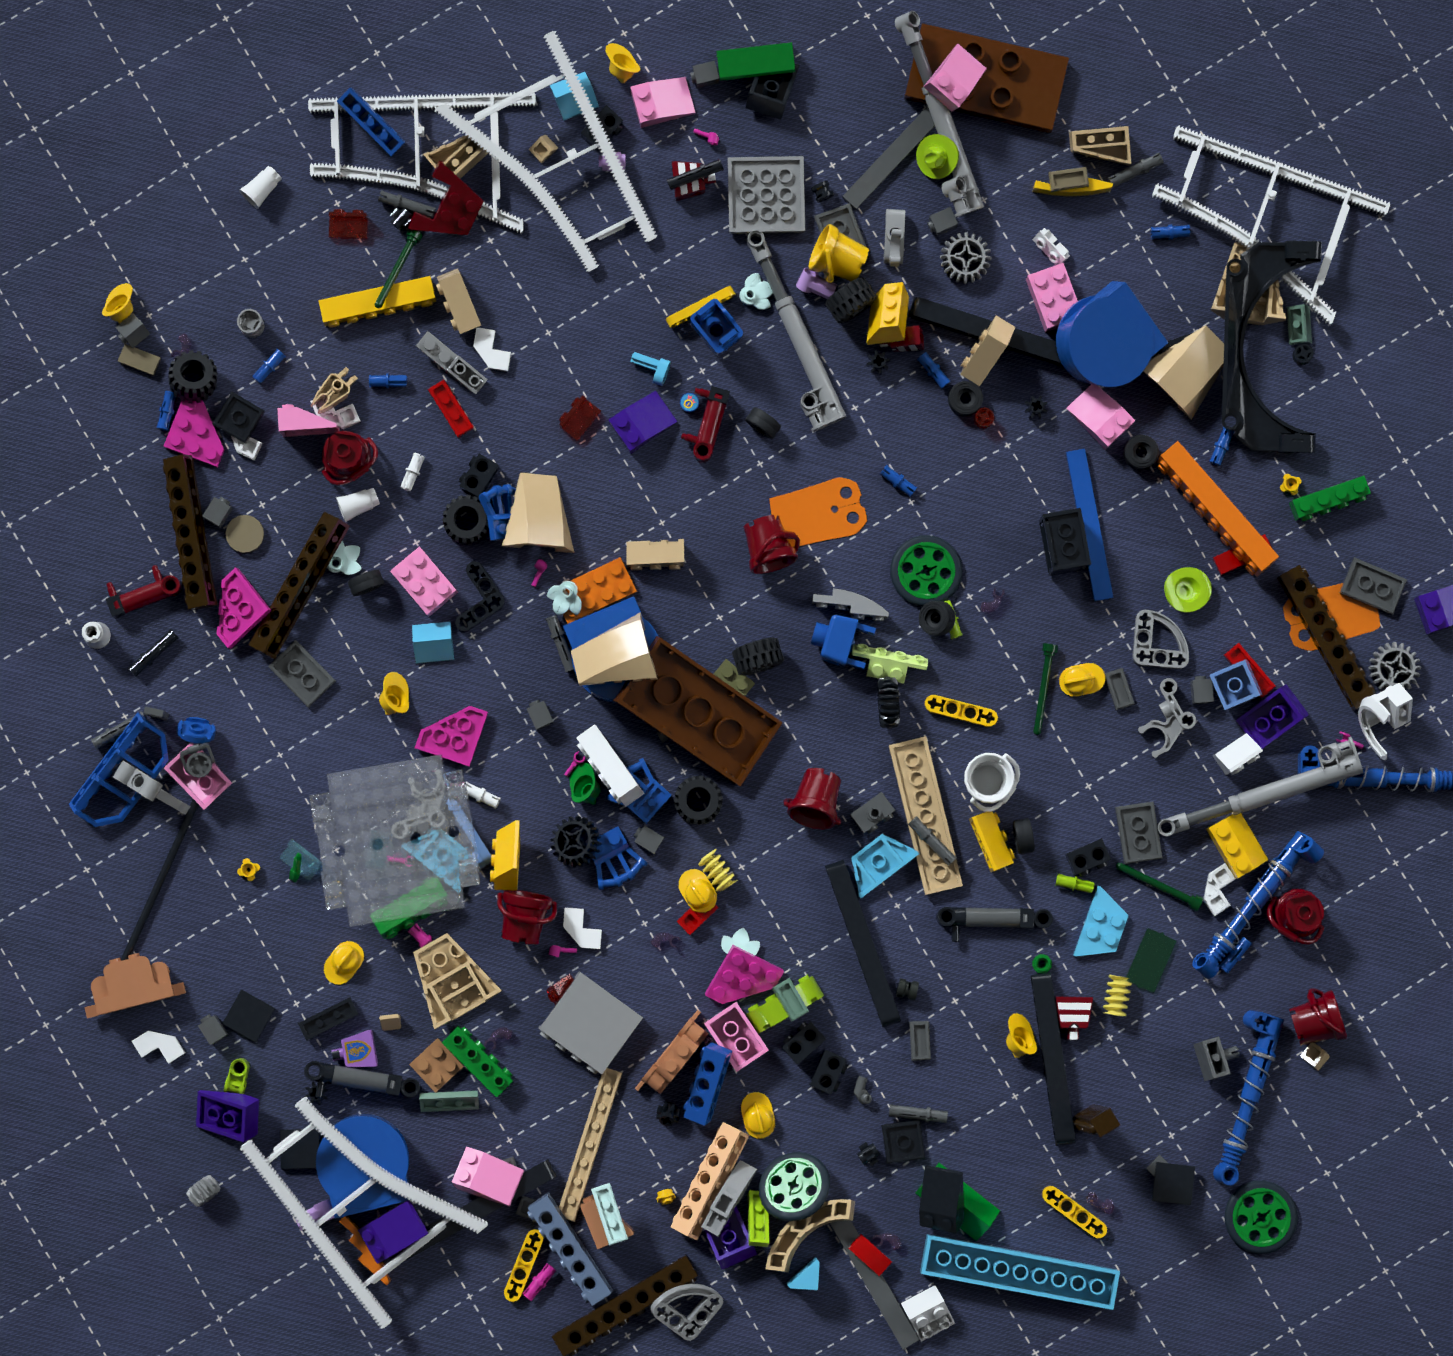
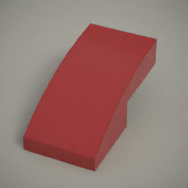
(692, 919)
(870, 1255)

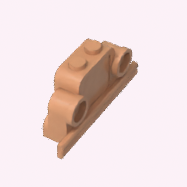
(130, 985)
(674, 1056)

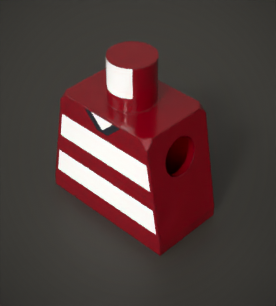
(694, 188)
(912, 342)
(1073, 1014)

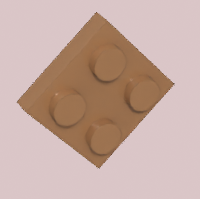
(436, 1065)

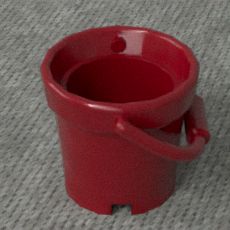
(347, 457)
(770, 545)
(815, 800)
(524, 915)
(1297, 915)
(1318, 1018)

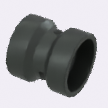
(903, 986)

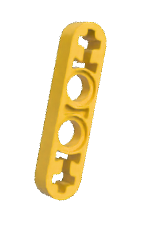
(685, 314)
(960, 713)
(1075, 1210)
(521, 1264)

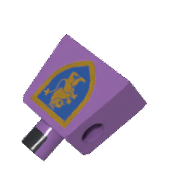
(357, 1050)

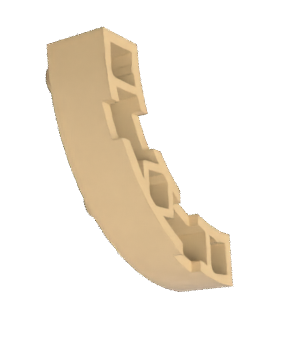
(796, 1231)

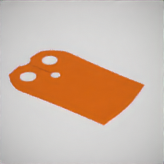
(810, 513)
(1350, 615)

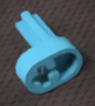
(660, 366)

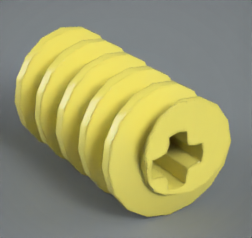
(717, 871)
(1117, 995)

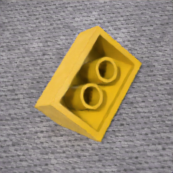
(888, 314)
(992, 840)
(1237, 844)
(506, 857)

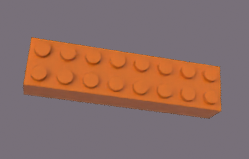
(1217, 509)

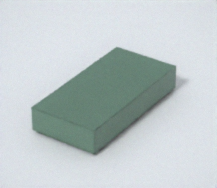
(790, 999)

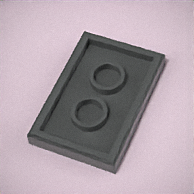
(843, 219)
(1373, 586)
(302, 674)
(1138, 832)

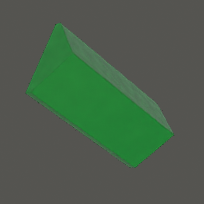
(755, 61)
(977, 1211)

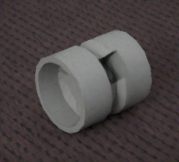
(250, 323)

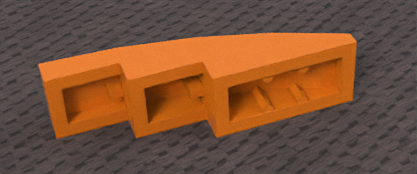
(366, 1258)

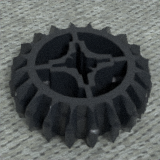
(888, 702)
(587, 831)

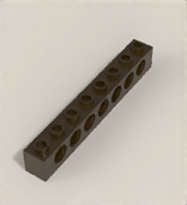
(197, 538)
(299, 585)
(1316, 633)
(1096, 1120)
(570, 1348)

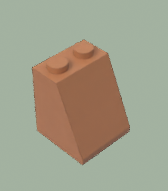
(595, 1224)

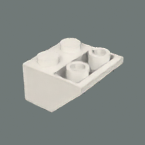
(1237, 753)
(928, 1313)

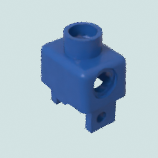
(715, 314)
(838, 640)

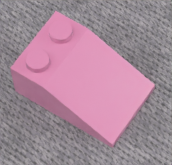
(955, 78)
(662, 101)
(1100, 415)
(298, 422)
(202, 789)
(487, 1177)

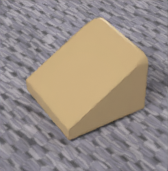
(543, 148)
(390, 1022)
(1315, 1056)

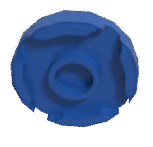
(196, 730)

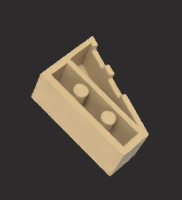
(1103, 143)
(457, 155)
(457, 301)
(987, 351)
(655, 554)

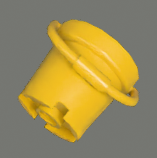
(837, 255)

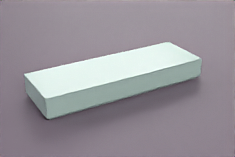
(609, 1214)

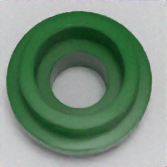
(1046, 959)

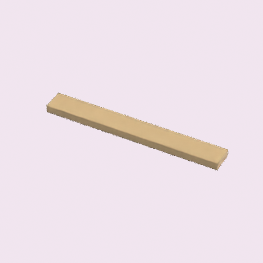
(589, 1143)

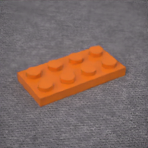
(601, 588)

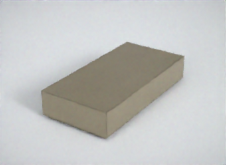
(1068, 179)
(139, 359)

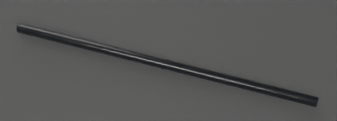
(160, 880)

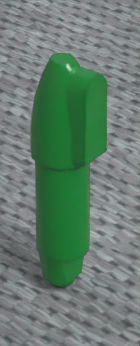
(295, 871)

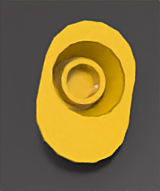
(621, 62)
(118, 304)
(1082, 679)
(394, 694)
(697, 890)
(343, 962)
(1021, 1037)
(758, 1115)

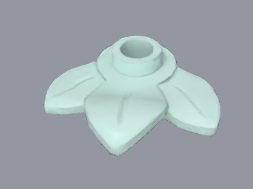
(759, 290)
(347, 559)
(564, 600)
(740, 940)

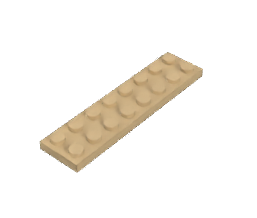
(923, 799)

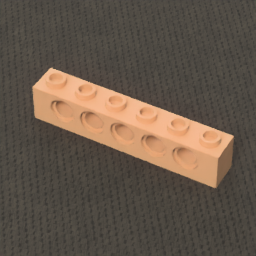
(718, 1175)

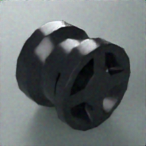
(822, 191)
(1305, 351)

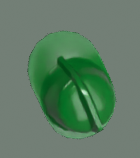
(584, 785)

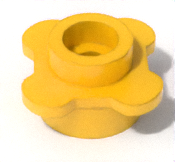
(1295, 484)
(243, 870)
(665, 1196)

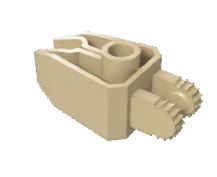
(333, 390)

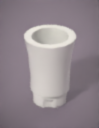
(260, 186)
(357, 503)
(99, 640)

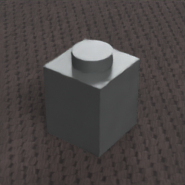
(705, 74)
(942, 222)
(132, 331)
(218, 511)
(1201, 690)
(539, 714)
(648, 839)
(212, 1029)

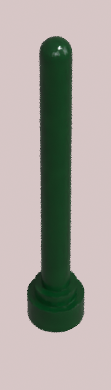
(413, 238)
(1049, 652)
(1193, 901)

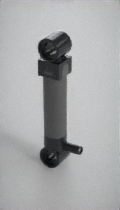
(992, 918)
(359, 1079)

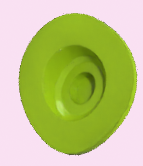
(937, 156)
(1187, 589)

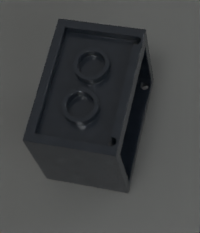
(1064, 541)

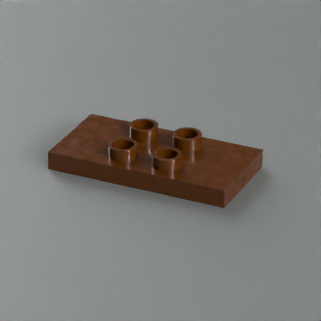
(1016, 87)
(700, 713)

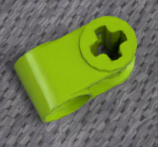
(236, 1078)

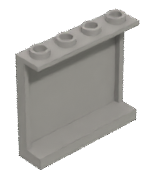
(590, 1024)

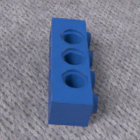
(371, 121)
(693, 1108)

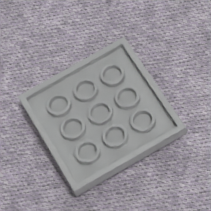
(766, 194)

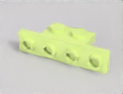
(888, 663)

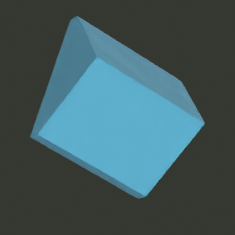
(565, 100)
(432, 642)
(807, 1277)

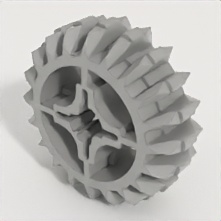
(973, 258)
(1398, 659)

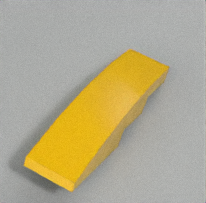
(1095, 187)

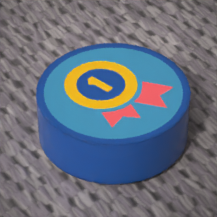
(689, 402)

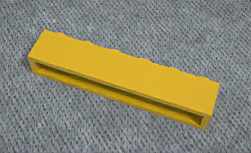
(362, 303)

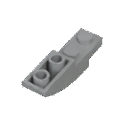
(451, 363)
(859, 605)
(728, 1198)

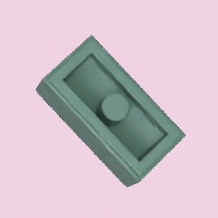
(1299, 324)

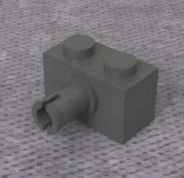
(872, 813)
(1213, 1058)

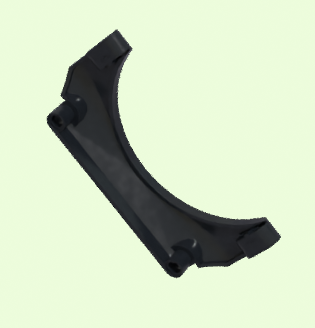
(1259, 270)

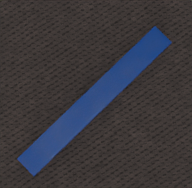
(1085, 500)

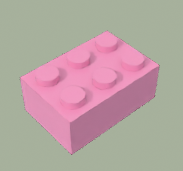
(1051, 294)
(423, 581)
(735, 1032)

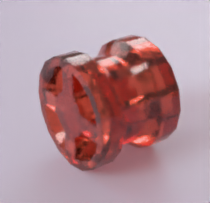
(985, 414)

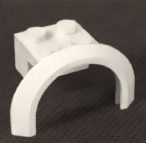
(1390, 705)

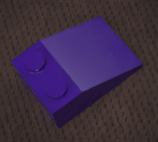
(642, 421)
(1436, 609)
(1273, 716)
(228, 1114)
(393, 1231)
(733, 1243)

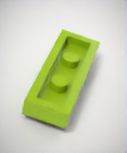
(757, 1221)

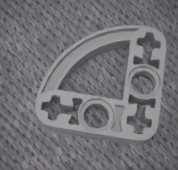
(1146, 647)
(686, 1322)

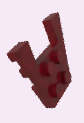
(457, 207)

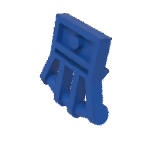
(496, 518)
(654, 798)
(613, 845)

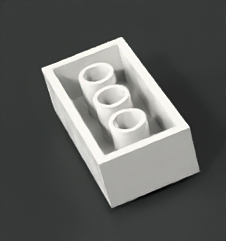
(609, 765)

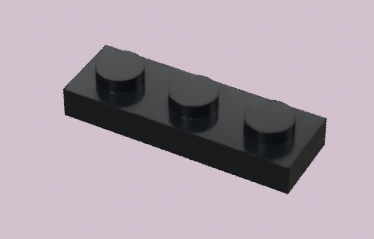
(328, 1018)

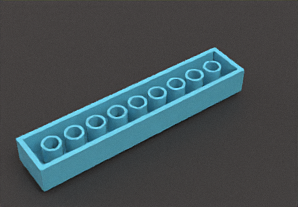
(1019, 1271)

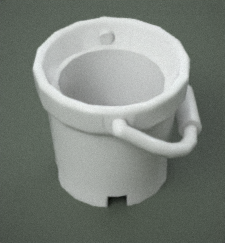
(991, 779)

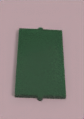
(1150, 960)

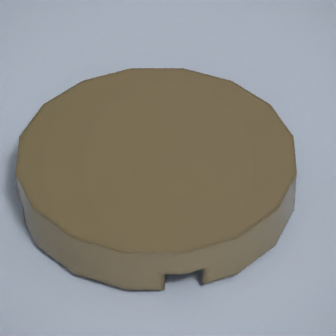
(244, 534)

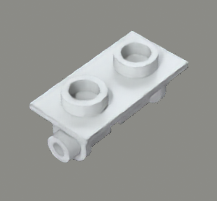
(1045, 240)

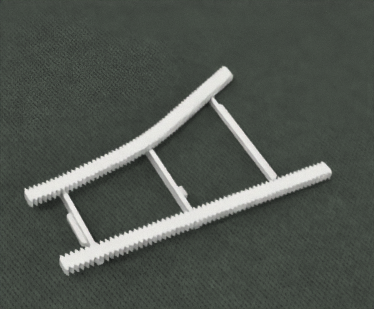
(1277, 170)
(417, 182)
(531, 182)
(377, 1174)

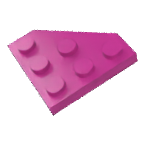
(195, 434)
(239, 608)
(454, 736)
(742, 976)

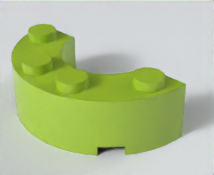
(773, 1012)

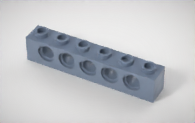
(547, 1205)

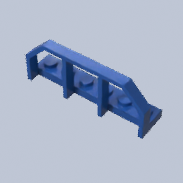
(104, 770)

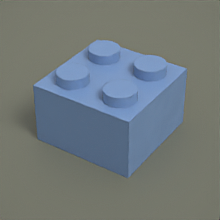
(1236, 684)

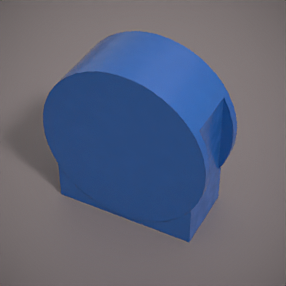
(1107, 337)
(598, 623)
(380, 1143)

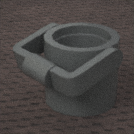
(199, 763)

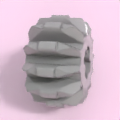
(203, 1191)

